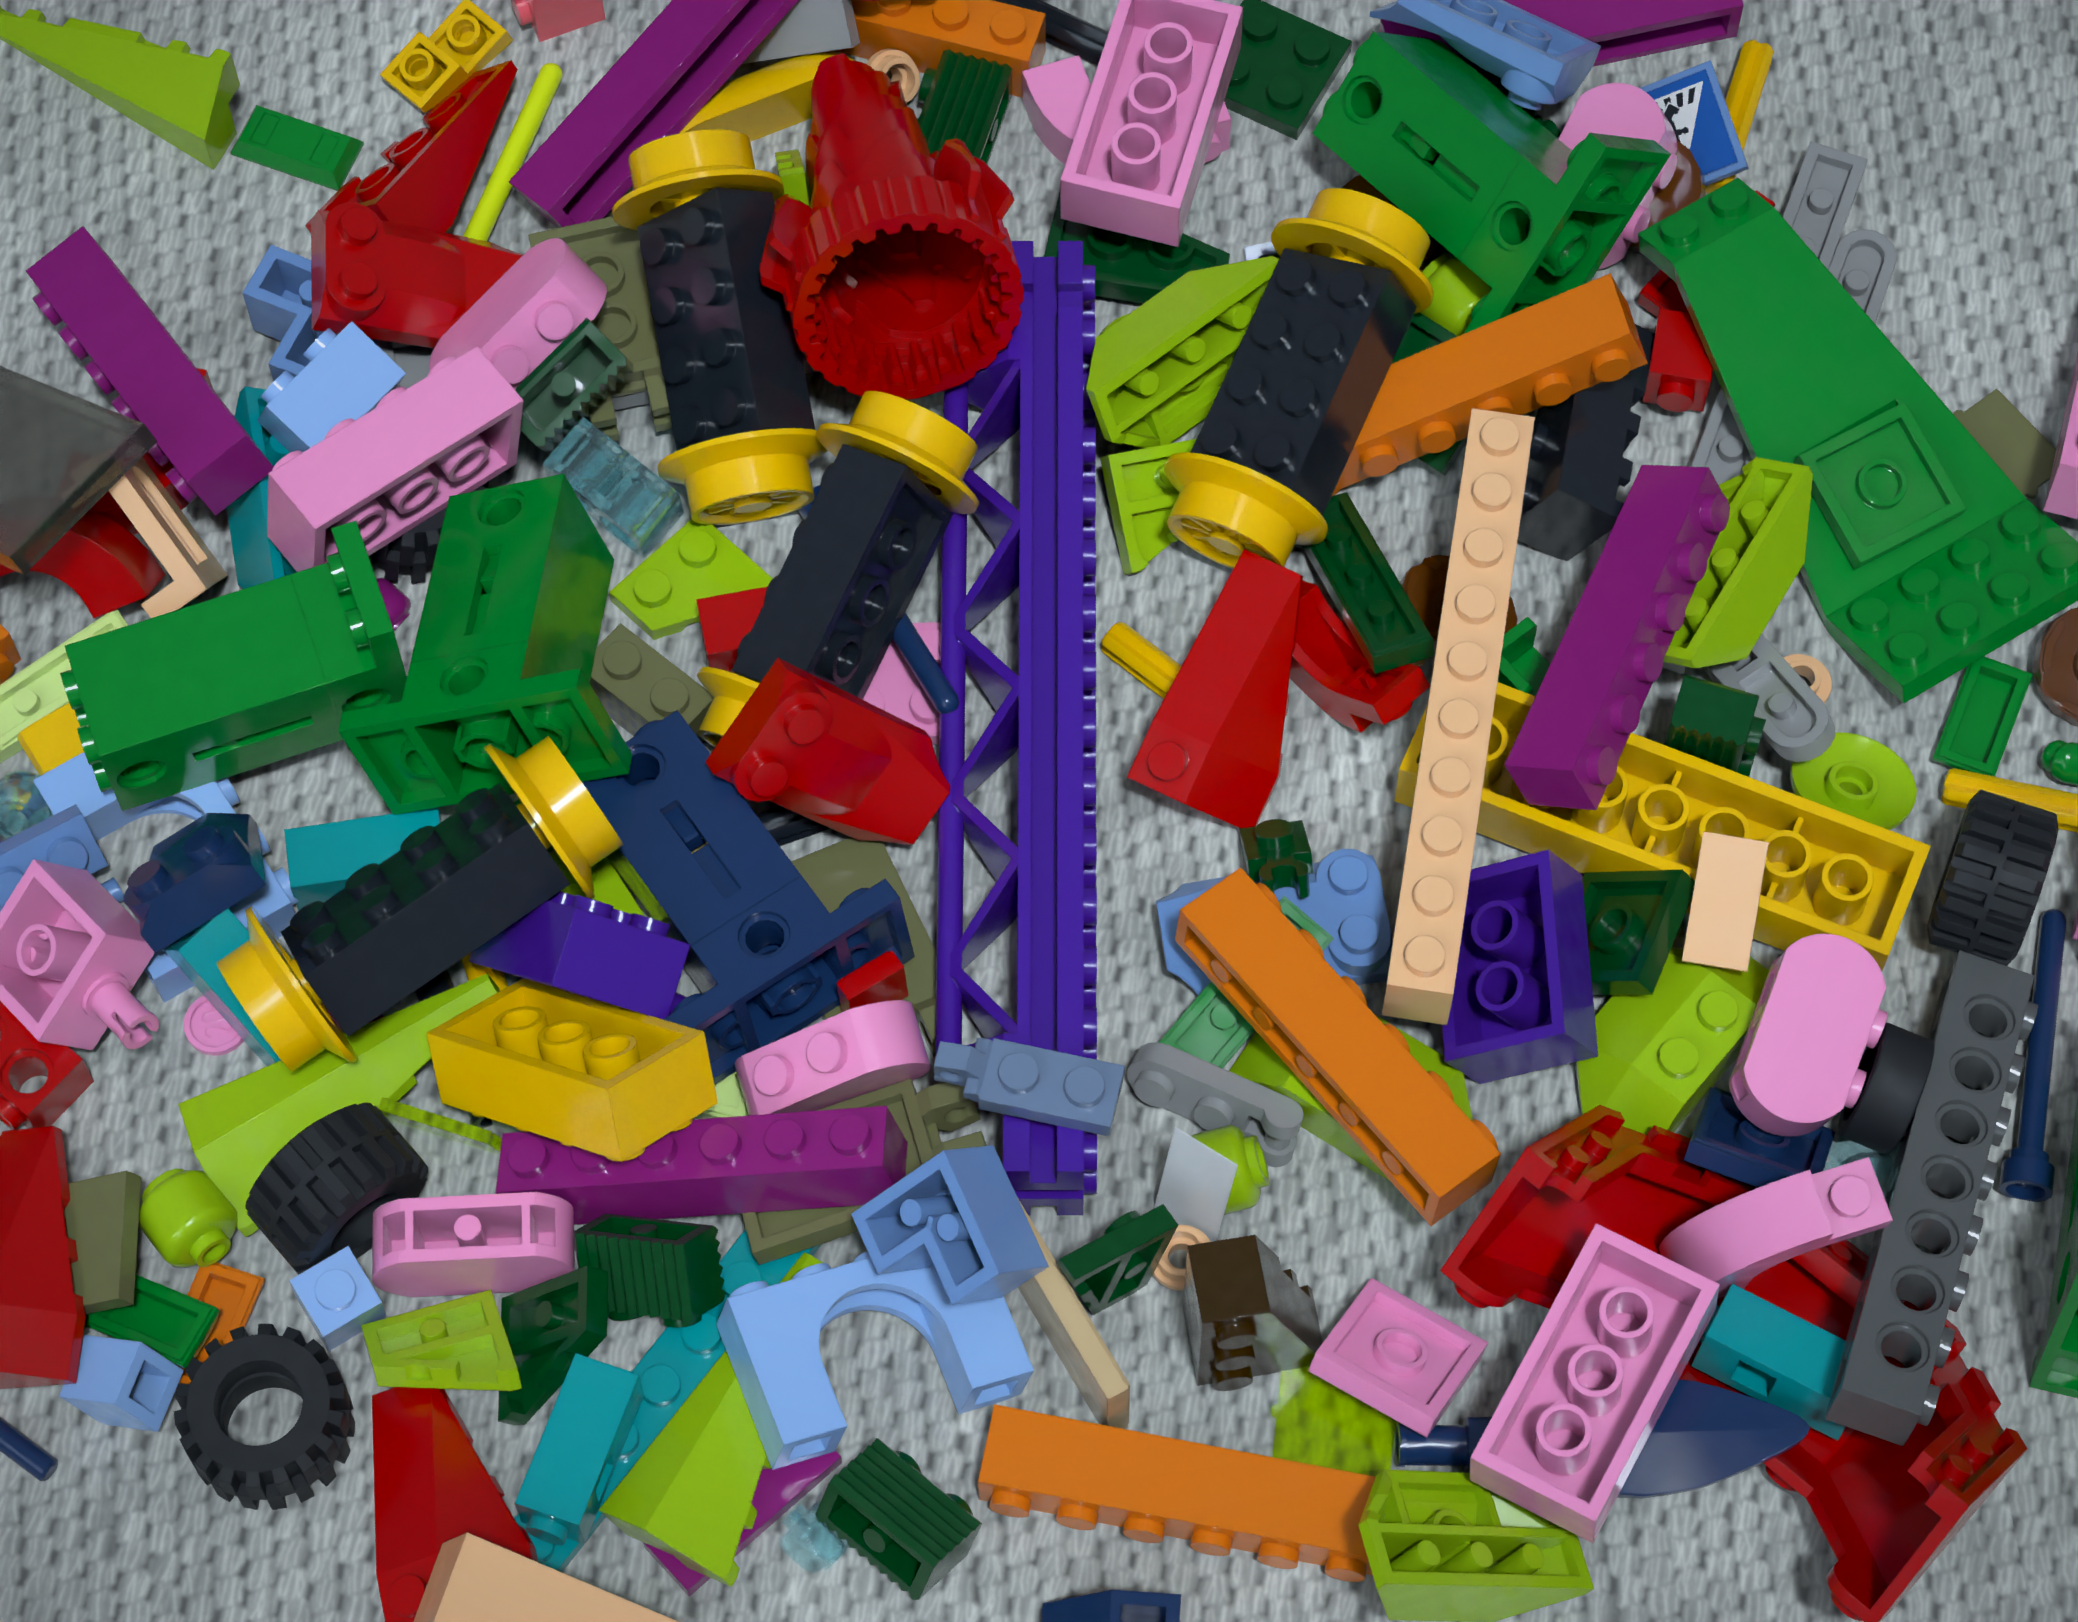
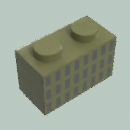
(643, 685)

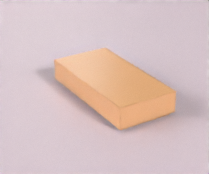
(1725, 902)

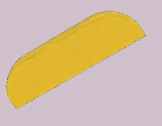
(763, 99)

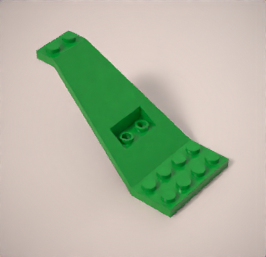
(1811, 365)

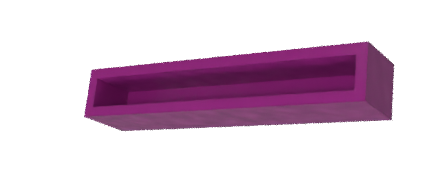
(1623, 26)
(640, 100)
(148, 370)
(1618, 637)
(720, 1166)

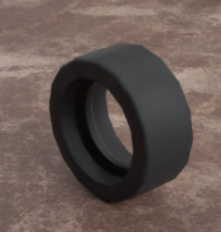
(1891, 1091)

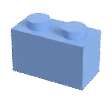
(339, 383)

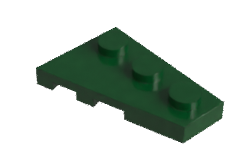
(1130, 265)

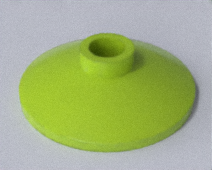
(1859, 780)

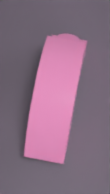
(1056, 99)
(1779, 1223)

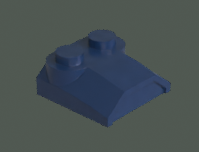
(195, 876)

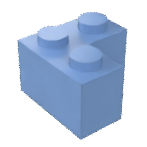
(281, 308)
(960, 1219)

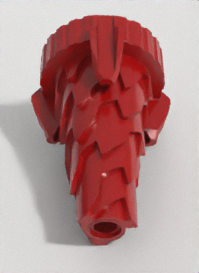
(902, 254)

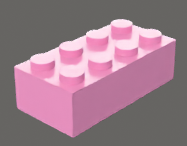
(1151, 116)
(396, 461)
(1594, 1382)

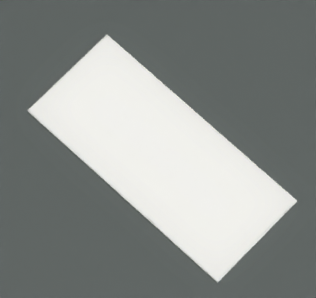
(1196, 1184)

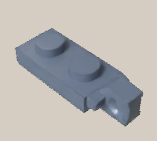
(1034, 1083)

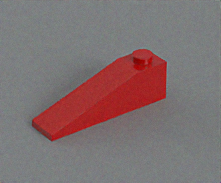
(434, 165)
(1227, 708)
(38, 1305)
(428, 1493)

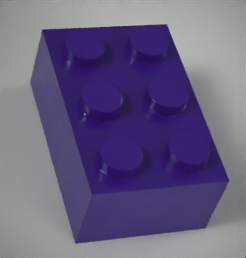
(591, 953)
(1522, 972)

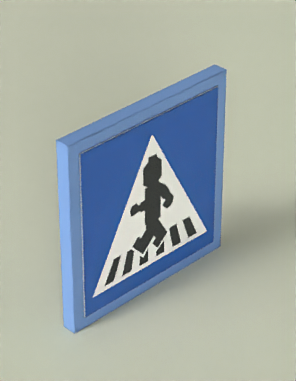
(1701, 120)

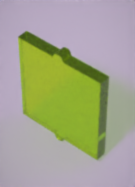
(441, 1125)
(1329, 1426)

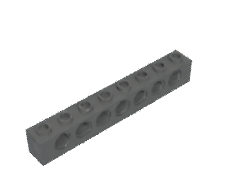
(1867, 1388)

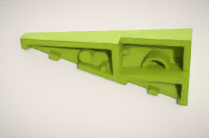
(157, 87)
(253, 1117)
(698, 1475)

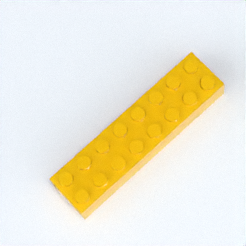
(1820, 866)

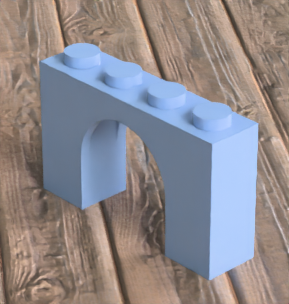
(76, 784)
(779, 1365)

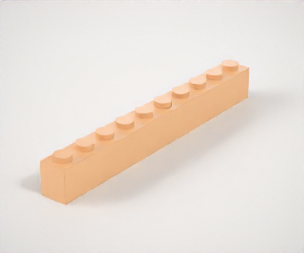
(1458, 719)

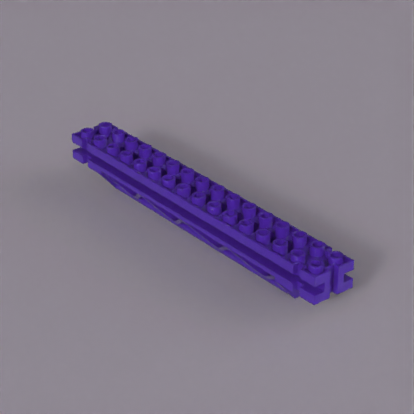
(1041, 712)

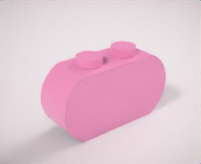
(1624, 112)
(527, 311)
(1809, 1036)
(834, 1060)
(471, 1243)

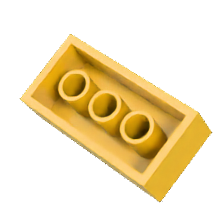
(573, 1069)

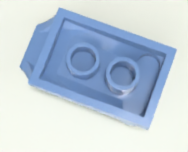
(1528, 53)
(1342, 900)

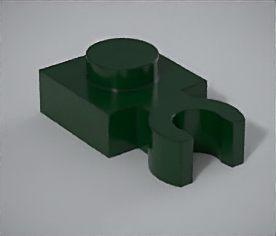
(1278, 854)

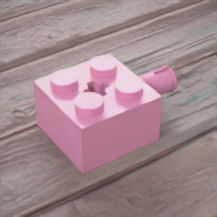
(72, 960)

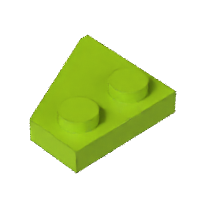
(444, 1347)

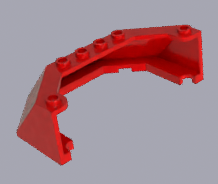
(1876, 1501)

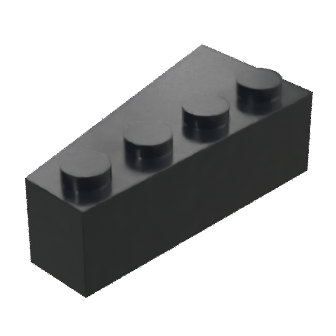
(1581, 463)

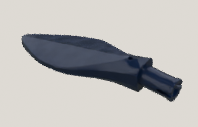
(1694, 1444)

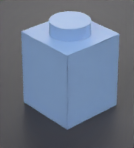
(337, 1298)
(122, 1383)

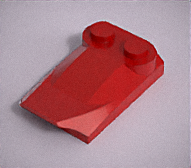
(396, 277)
(831, 758)

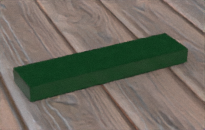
(1368, 591)

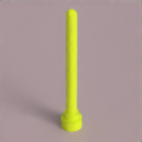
(514, 152)

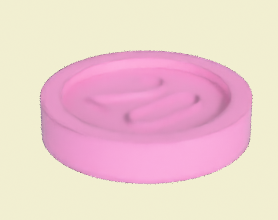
(209, 1030)

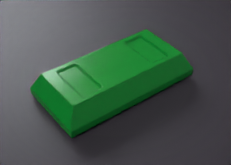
(297, 148)
(1982, 716)
(161, 1320)

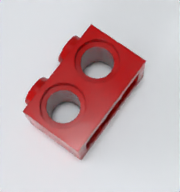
(27, 1057)

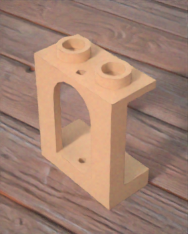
(169, 538)

